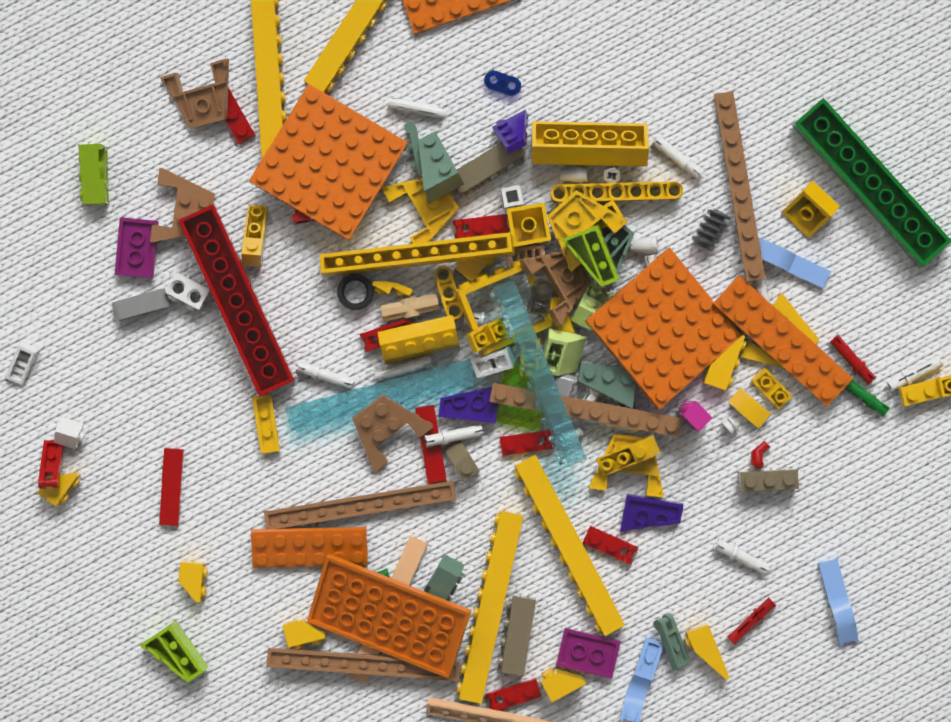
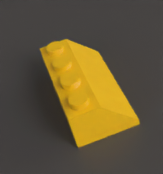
(418, 339)

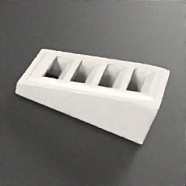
(23, 346)

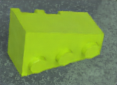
(94, 174)
(594, 254)
(176, 651)

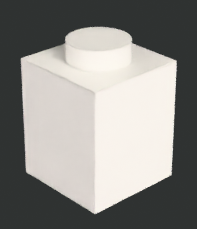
(512, 197)
(69, 433)

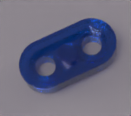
(501, 85)

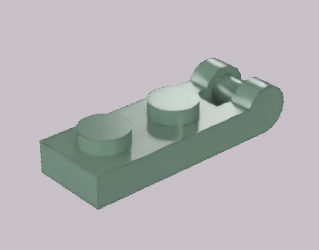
(413, 146)
(672, 641)

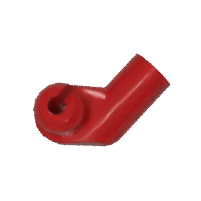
(757, 455)

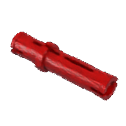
(853, 360)
(752, 620)

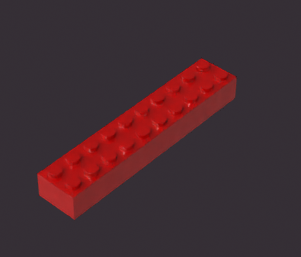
(236, 299)

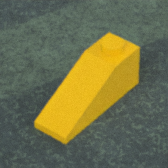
(704, 645)

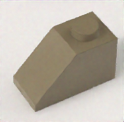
(461, 459)

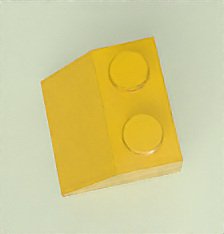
(810, 209)
(529, 224)
(560, 682)

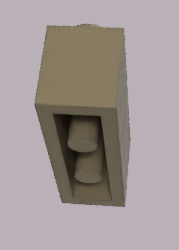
(768, 480)

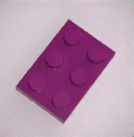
(134, 250)
(588, 652)

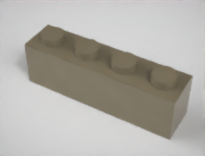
(487, 165)
(517, 635)

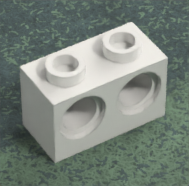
(189, 288)
(493, 362)

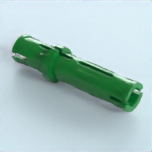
(867, 398)

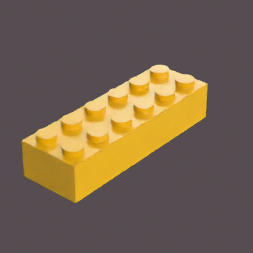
(589, 143)

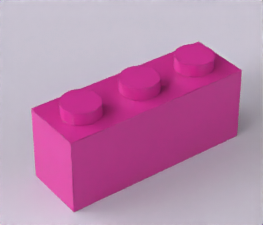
(694, 415)

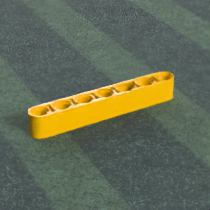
(625, 191)

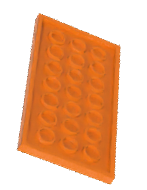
(388, 616)

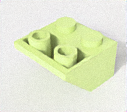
(589, 303)
(563, 351)

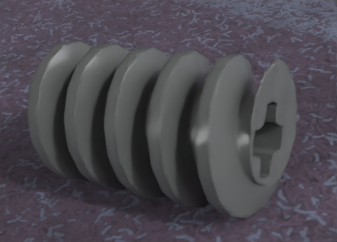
(710, 228)

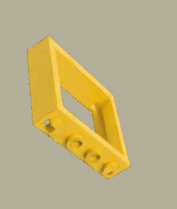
(484, 280)

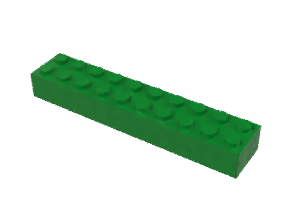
(871, 183)

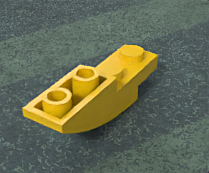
(925, 390)

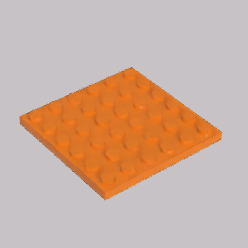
(328, 162)
(663, 328)

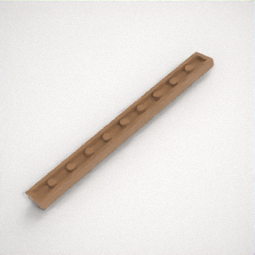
(739, 186)
(592, 411)
(360, 505)
(351, 663)

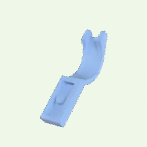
(793, 263)
(838, 601)
(641, 680)

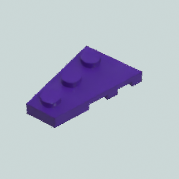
(512, 131)
(469, 406)
(649, 512)

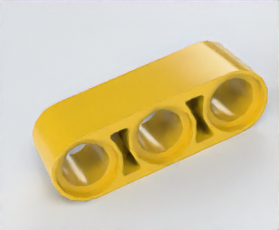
(443, 284)

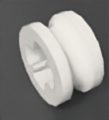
(730, 425)

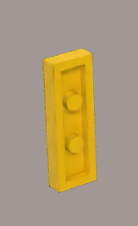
(266, 423)

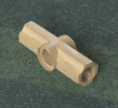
(409, 307)

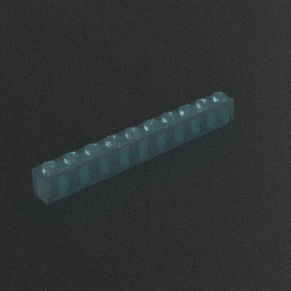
(539, 374)
(397, 389)

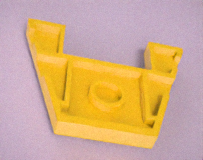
(433, 214)
(579, 214)
(783, 305)
(646, 467)

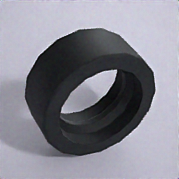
(355, 277)

